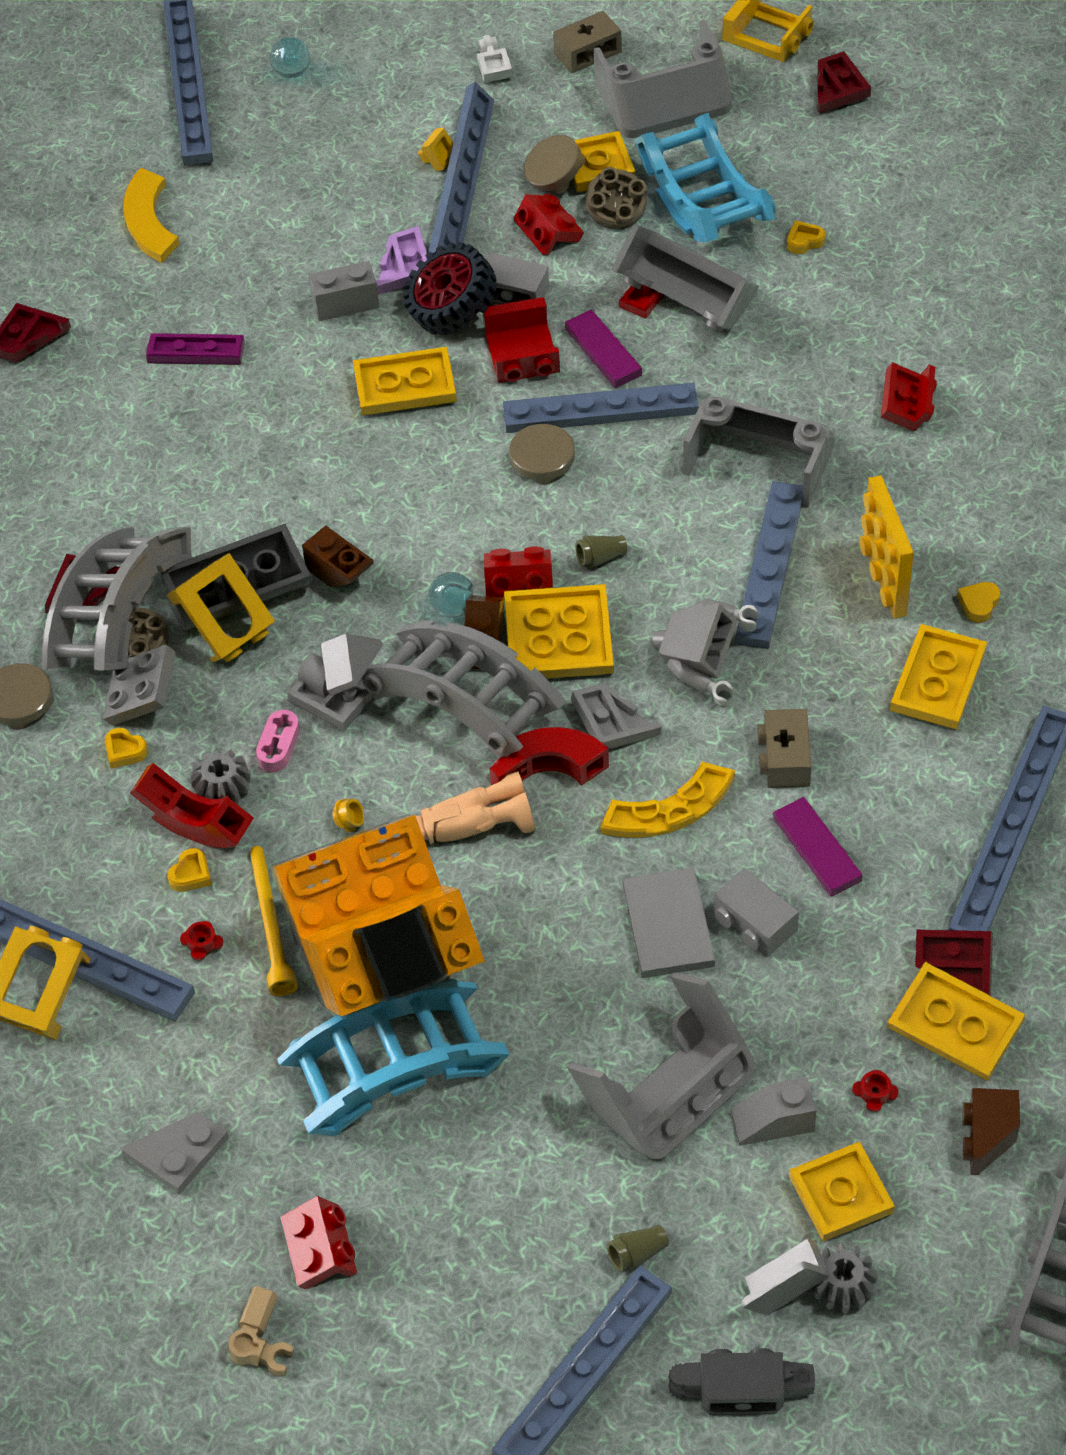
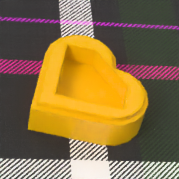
(805, 237)
(979, 600)
(124, 748)
(190, 871)

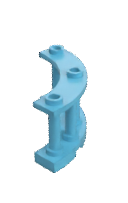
(682, 206)
(403, 1073)

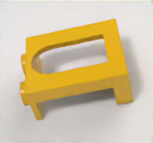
(745, 10)
(221, 644)
(68, 957)

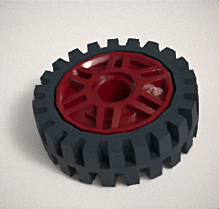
(449, 288)

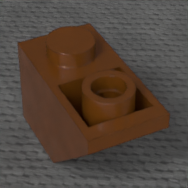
(334, 558)
(485, 615)
(992, 1123)

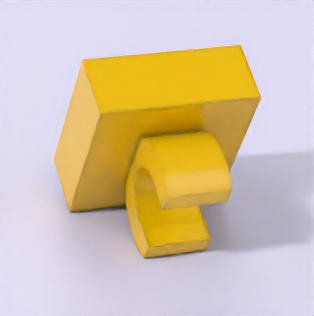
(437, 149)

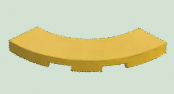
(141, 218)
(662, 817)

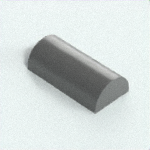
(267, 561)

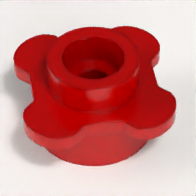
(198, 931)
(872, 1080)

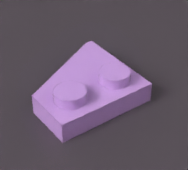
(402, 255)

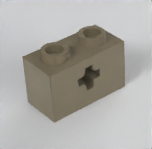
(576, 42)
(786, 748)

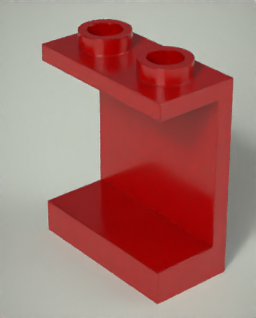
(520, 340)

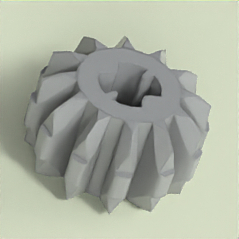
(221, 776)
(849, 1291)

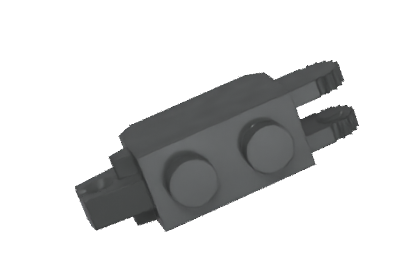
(741, 1381)

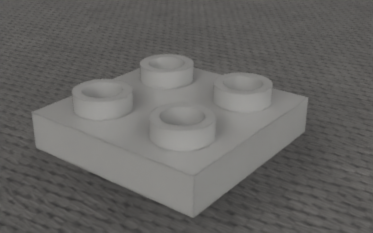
(140, 686)
(312, 695)

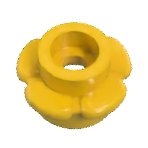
(348, 814)

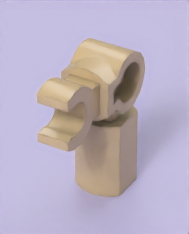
(246, 1346)

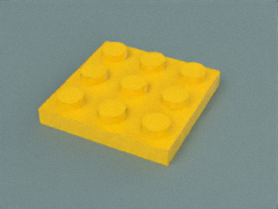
(886, 547)
(561, 630)

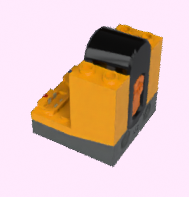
(375, 917)

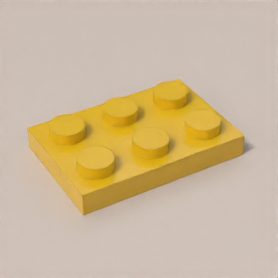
(404, 381)
(938, 676)
(956, 1021)

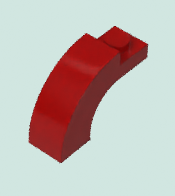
(554, 750)
(189, 815)

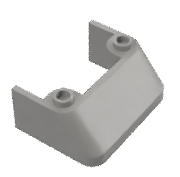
(665, 96)
(684, 277)
(765, 427)
(683, 1089)

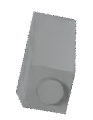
(775, 1112)

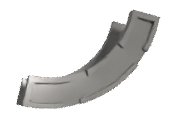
(141, 561)
(472, 648)
(1039, 1256)

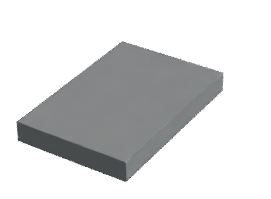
(668, 922)

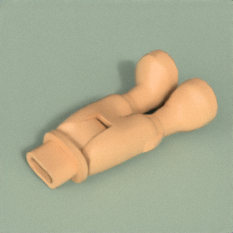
(471, 814)

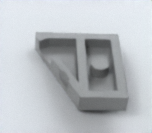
(611, 717)
(178, 1150)

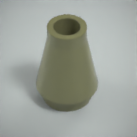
(599, 549)
(635, 1247)

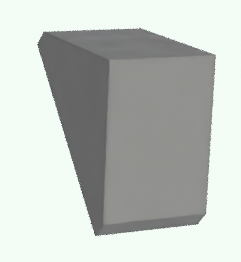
(347, 660)

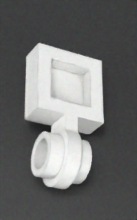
(493, 61)

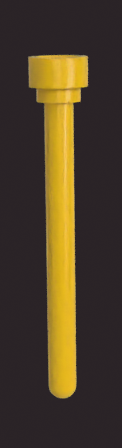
(281, 978)

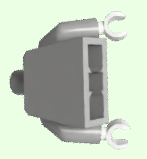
(699, 643)

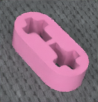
(284, 742)

